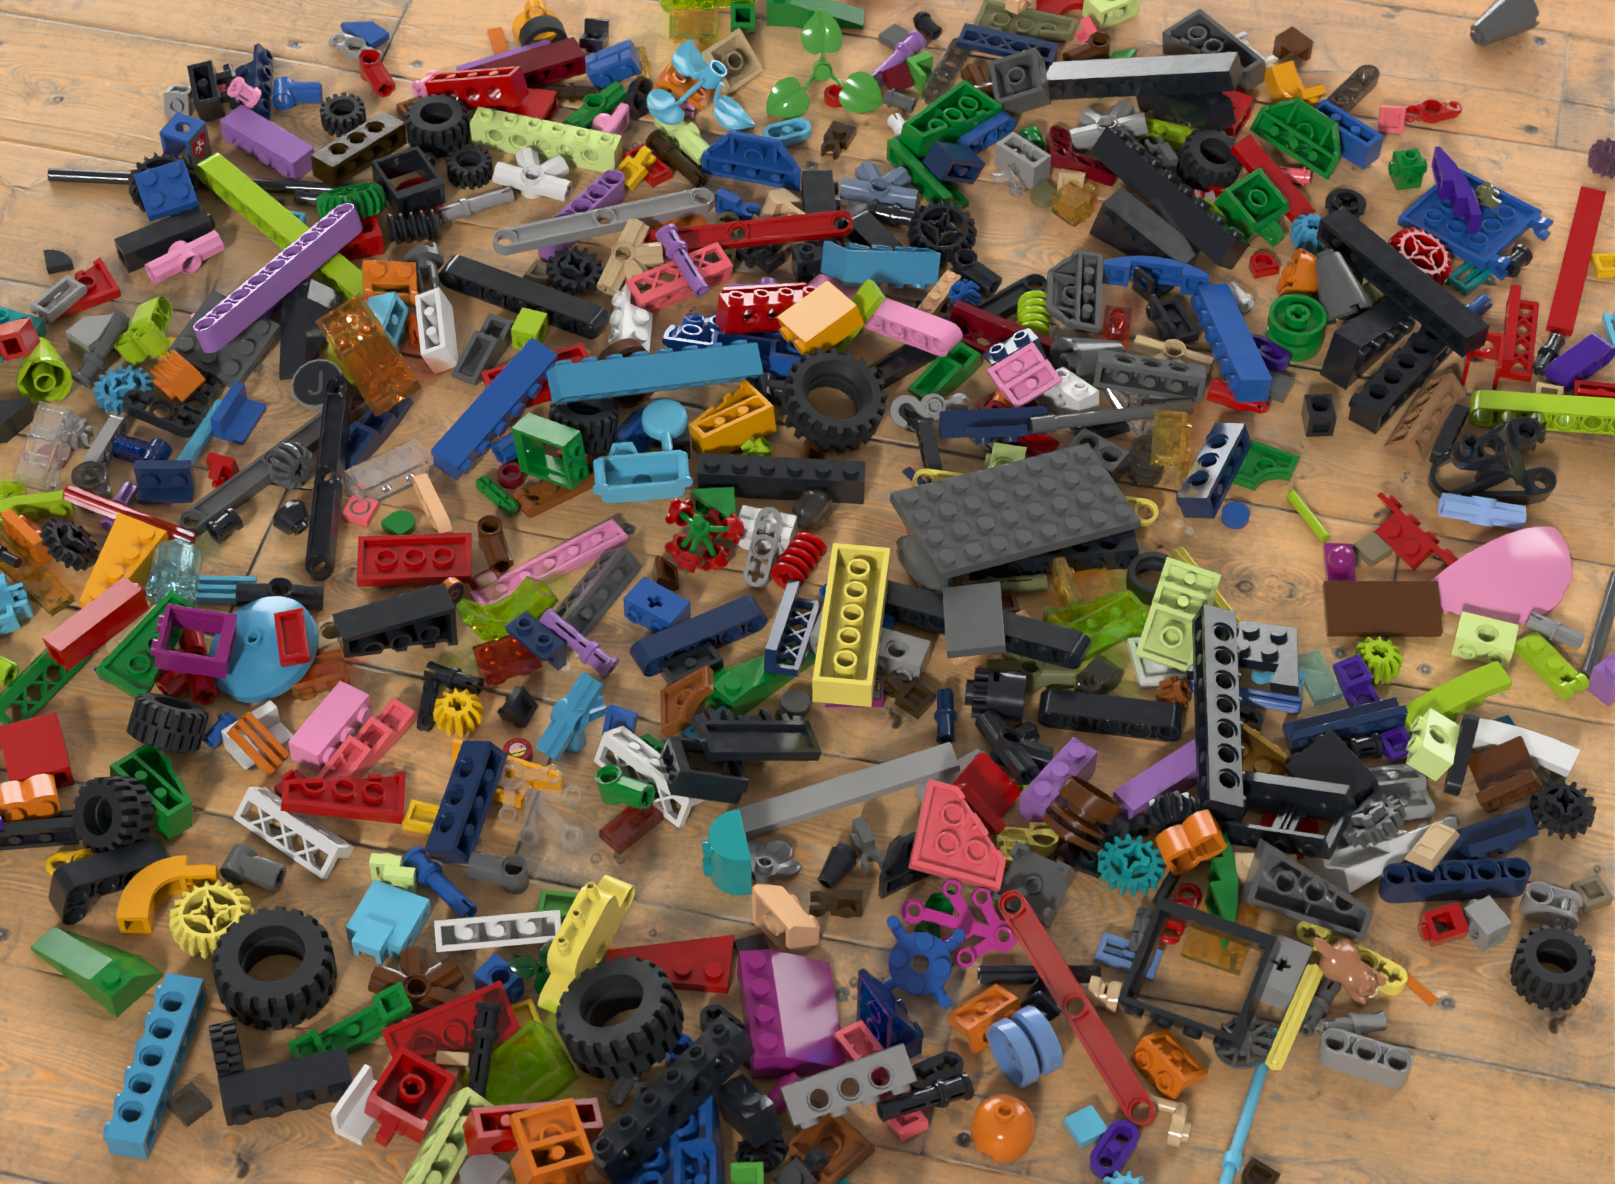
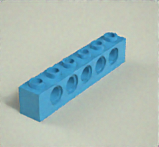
(137, 1137)

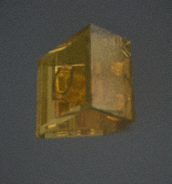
(694, 25)

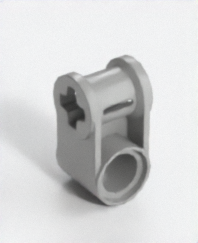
(1550, 904)

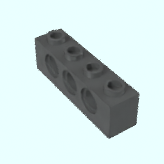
(1149, 376)

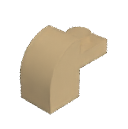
(781, 203)

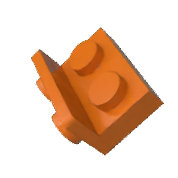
(26, 534)
(981, 1012)
(1167, 1064)

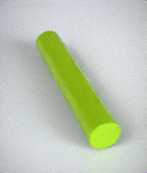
(1308, 516)

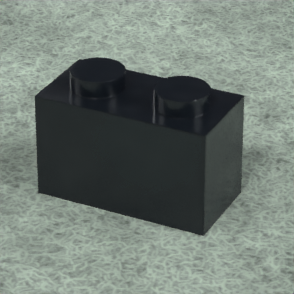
(748, 1111)

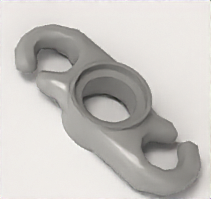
(349, 42)

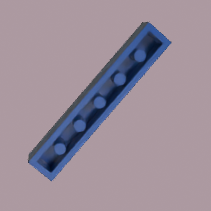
(1231, 343)
(494, 410)

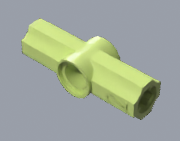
(686, 137)

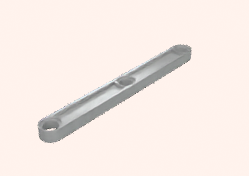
(586, 224)

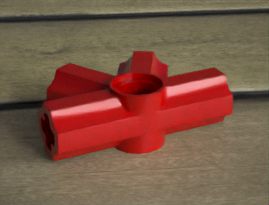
(174, 683)

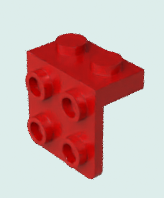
(987, 791)

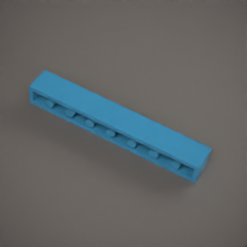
(654, 372)

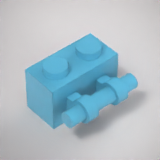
(391, 314)

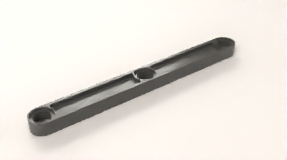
(255, 475)

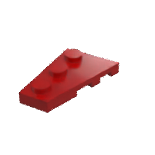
(99, 285)

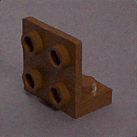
(1504, 774)

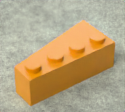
(124, 554)

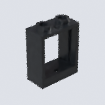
(415, 197)
(686, 753)

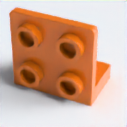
(671, 81)

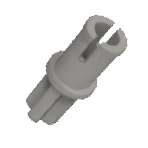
(1555, 630)

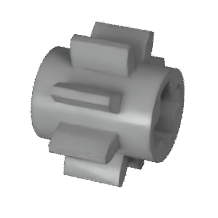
(81, 438)

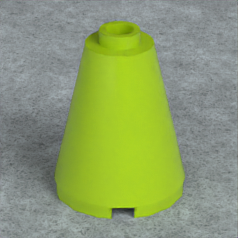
(44, 375)

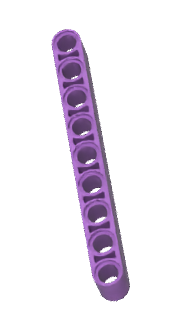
(277, 278)

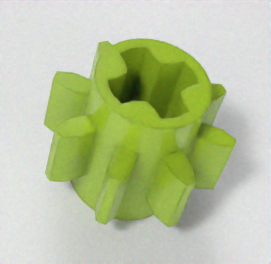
(757, 447)

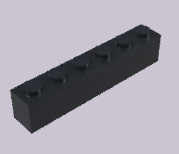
(783, 477)

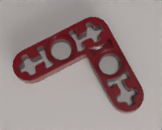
(1060, 148)

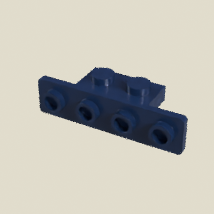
(259, 75)
(989, 423)
(1493, 834)

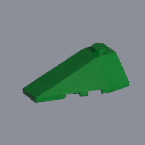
(797, 12)
(747, 685)

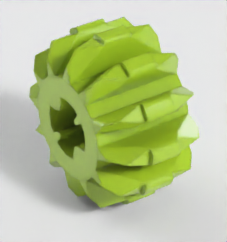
(1380, 658)

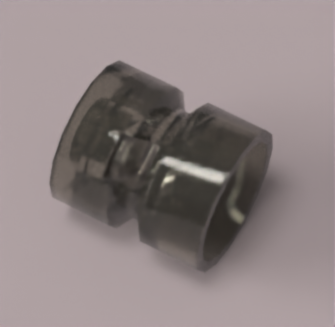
(1139, 465)
(93, 478)

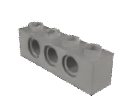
(898, 653)
(892, 1059)

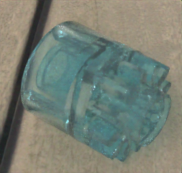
(175, 568)

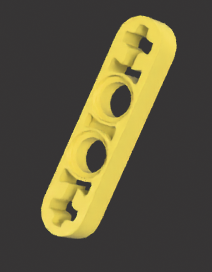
(1388, 967)

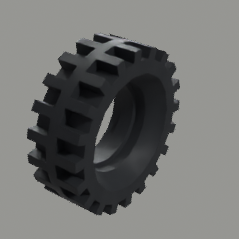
(840, 373)

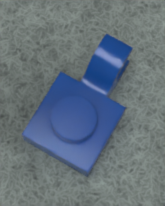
(730, 202)

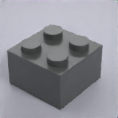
(1020, 82)

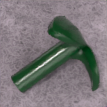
(528, 967)

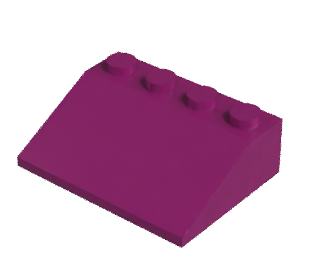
(788, 1013)

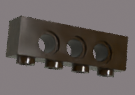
(358, 149)

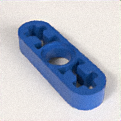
(988, 132)

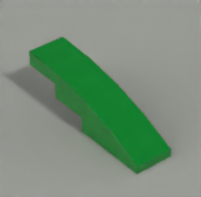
(1223, 887)

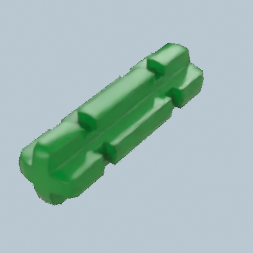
(497, 495)

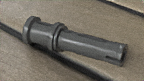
(95, 359)

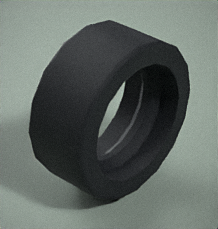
(539, 25)
(1144, 562)

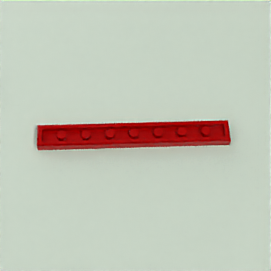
(1576, 261)

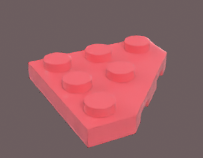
(954, 840)

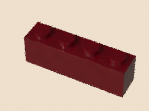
(546, 63)

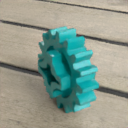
(1141, 875)

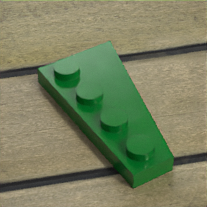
(131, 663)

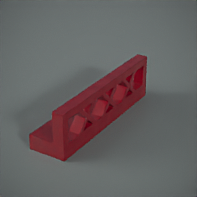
(986, 325)

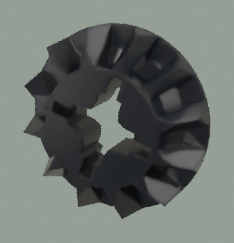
(1347, 198)
(775, 1149)

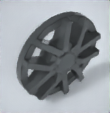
(1249, 1046)

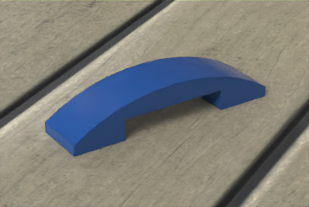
(1162, 270)

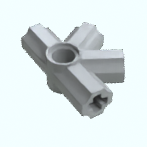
(1093, 124)

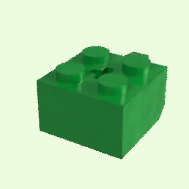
(1255, 207)

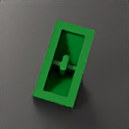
(714, 498)

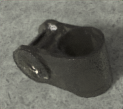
(1099, 676)

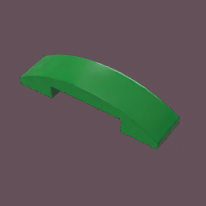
(359, 1029)

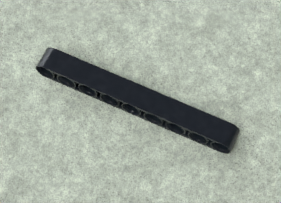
(1022, 634)

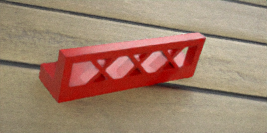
(1512, 321)

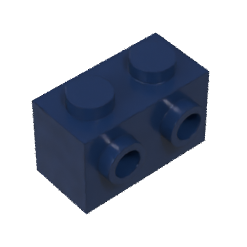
(953, 163)

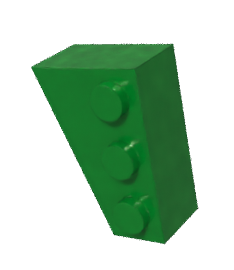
(168, 795)

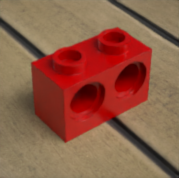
(366, 243)

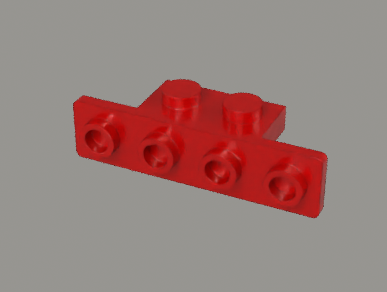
(1407, 538)

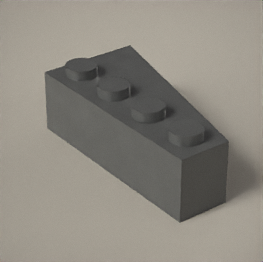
(1203, 35)

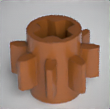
(1174, 691)

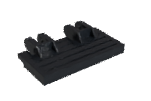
(756, 737)

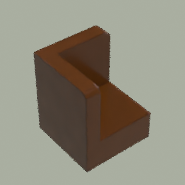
(1292, 42)

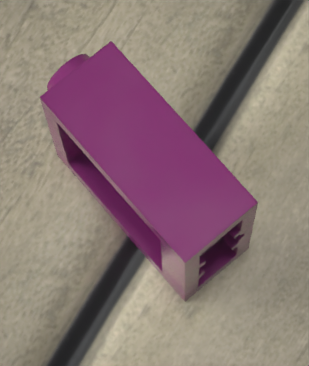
(196, 620)

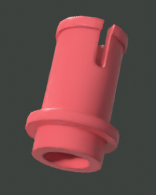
(1297, 175)

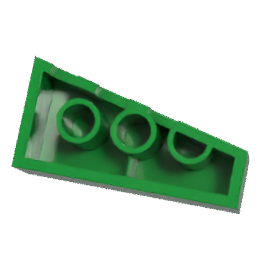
(948, 118)

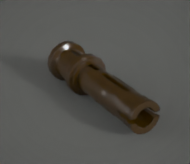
(669, 153)

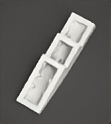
(1543, 749)

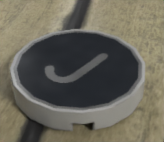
(310, 383)

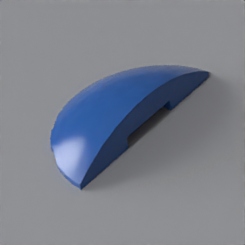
(775, 352)
(690, 1154)

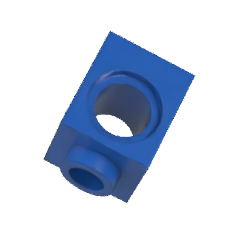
(495, 970)

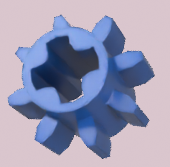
(965, 291)

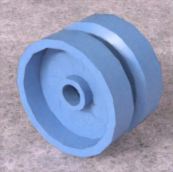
(1025, 1046)

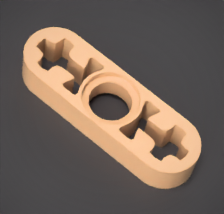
(431, 504)

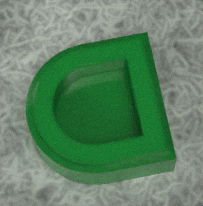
(399, 523)

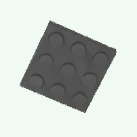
(235, 359)

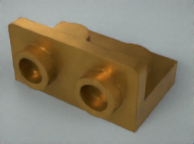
(1261, 754)

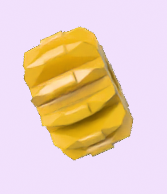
(458, 712)

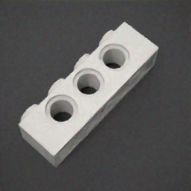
(496, 930)

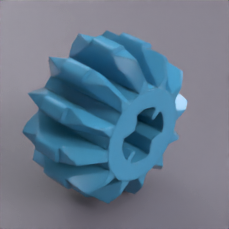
(1304, 233)

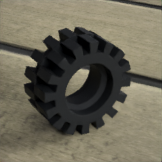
(342, 105)
(469, 157)
(226, 1048)

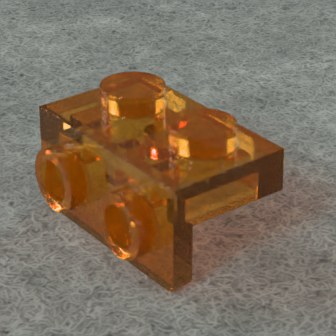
(321, 676)

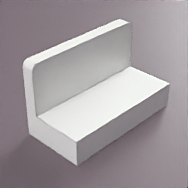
(269, 718)
(349, 1114)

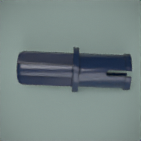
(945, 716)

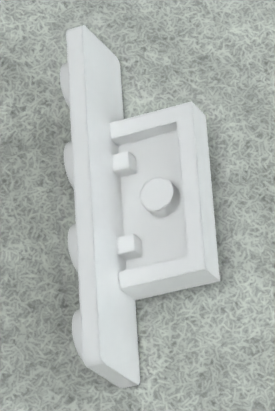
(629, 320)

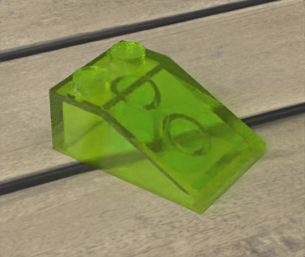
(528, 1068)

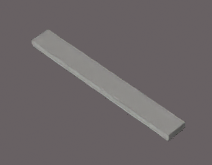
(849, 789)

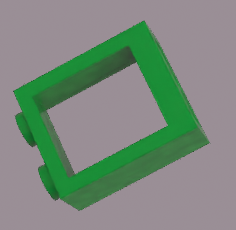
(532, 432)

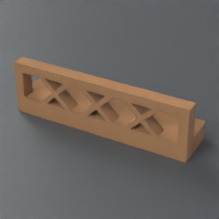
(1426, 416)

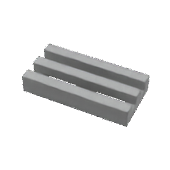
(61, 300)

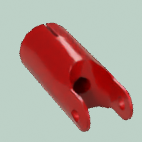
(1220, 395)

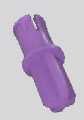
(123, 497)

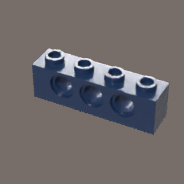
(1214, 470)
(466, 802)

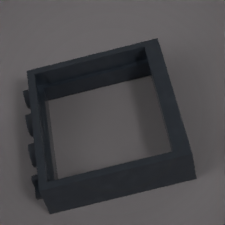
(1220, 927)

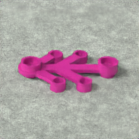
(965, 922)

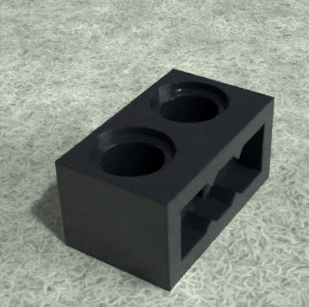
(807, 259)

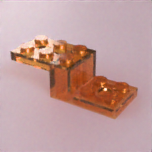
(368, 354)

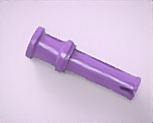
(903, 50)
(678, 251)
(589, 651)

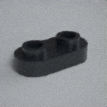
(637, 97)

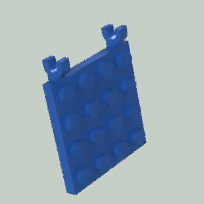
(1496, 232)

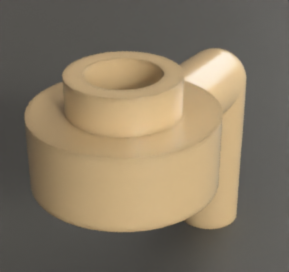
(1179, 1130)

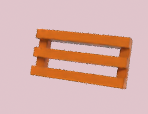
(275, 753)

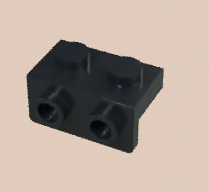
(1171, 320)

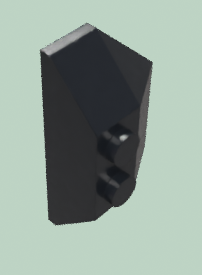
(895, 871)

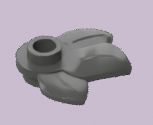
(772, 860)

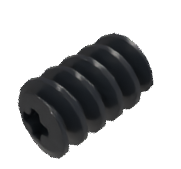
(414, 226)

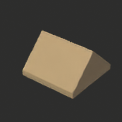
(738, 59)

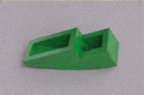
(947, 372)

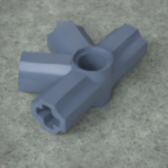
(886, 190)

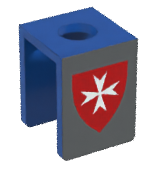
(194, 140)

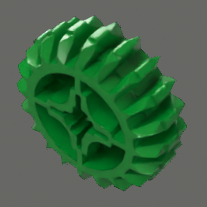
(366, 197)

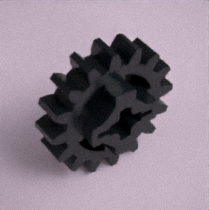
(574, 270)
(69, 543)
(1562, 809)

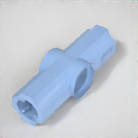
(1482, 511)

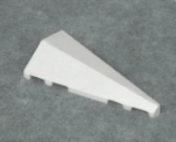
(1356, 866)

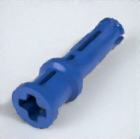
(431, 875)

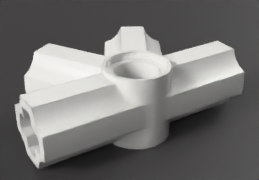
(535, 178)

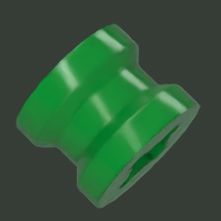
(1033, 135)

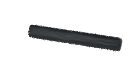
(1027, 973)

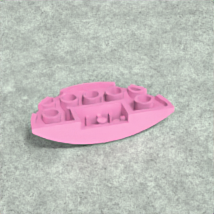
(1509, 577)

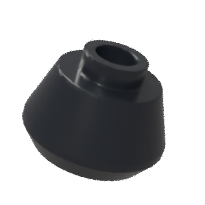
(291, 518)

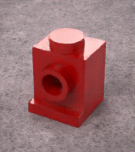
(1450, 917)

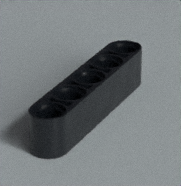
(1110, 715)

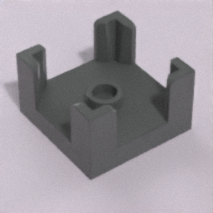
(1038, 880)

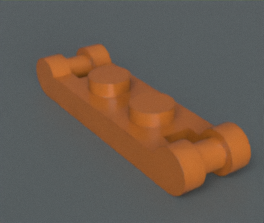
(549, 494)

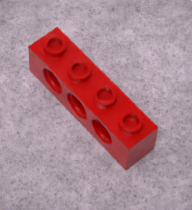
(481, 86)
(490, 1132)

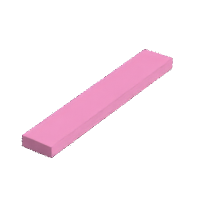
(555, 562)

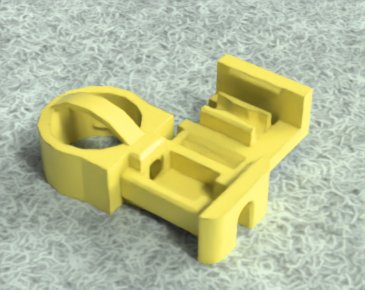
(1008, 837)

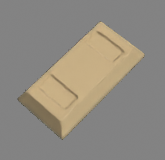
(1432, 846)

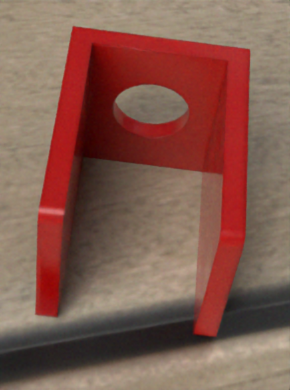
(1495, 353)

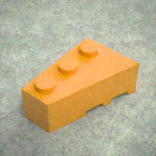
(733, 421)

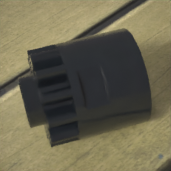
(997, 691)

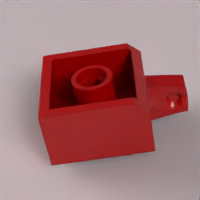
(408, 1097)

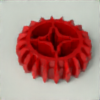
(1424, 253)

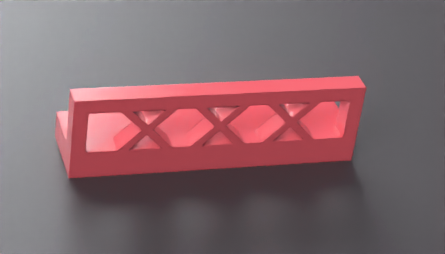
(678, 289)

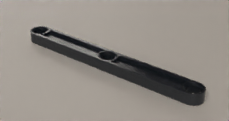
(909, 358)
(328, 494)

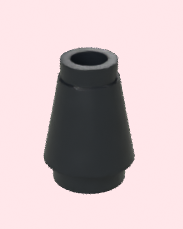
(837, 865)

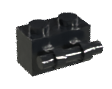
(207, 91)

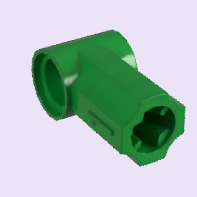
(618, 788)

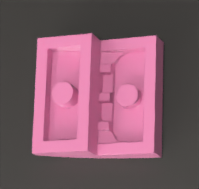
(1024, 376)

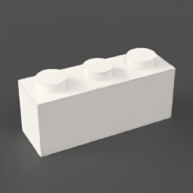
(436, 330)

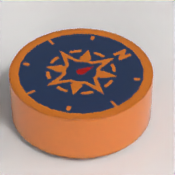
(455, 588)

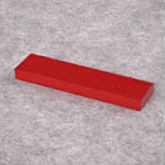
(1252, 157)

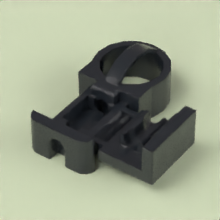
(762, 257)

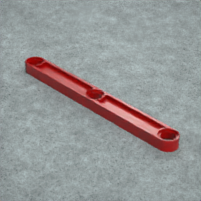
(763, 231)
(1086, 1025)

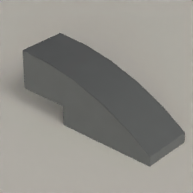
(484, 349)

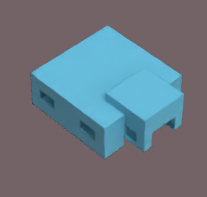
(13, 605)
(387, 921)

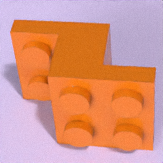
(550, 1145)

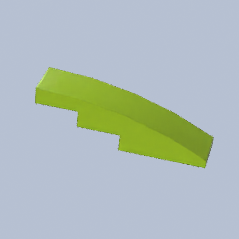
(1460, 693)

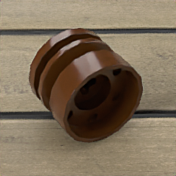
(1081, 813)

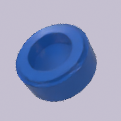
(1235, 515)

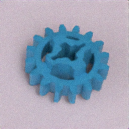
(117, 384)

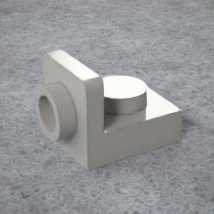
(177, 99)

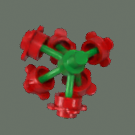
(701, 529)

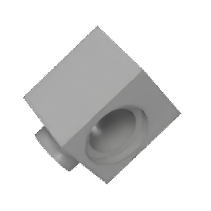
(1486, 923)

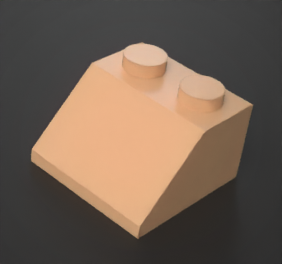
(783, 920)

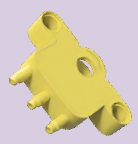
(587, 925)

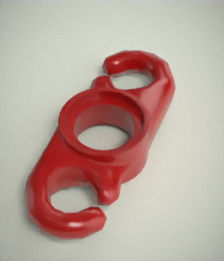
(1442, 112)
(1191, 902)

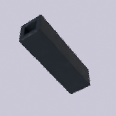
(155, 239)

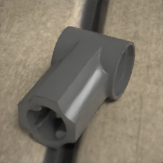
(245, 866)
(500, 870)

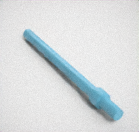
(1233, 1158)

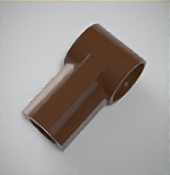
(1095, 49)
(975, 76)
(494, 543)

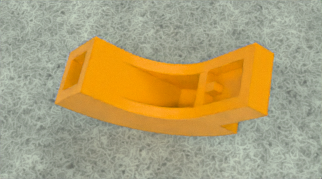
(1285, 85)
(156, 885)

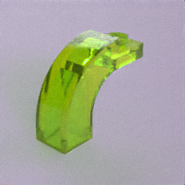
(491, 619)

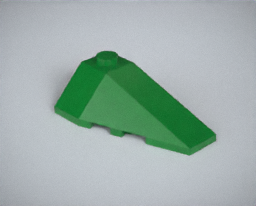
(100, 970)

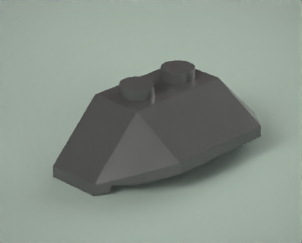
(1076, 291)

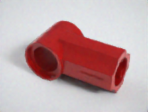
(375, 73)

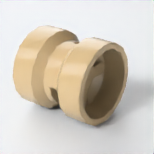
(1104, 993)

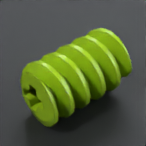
(1032, 312)

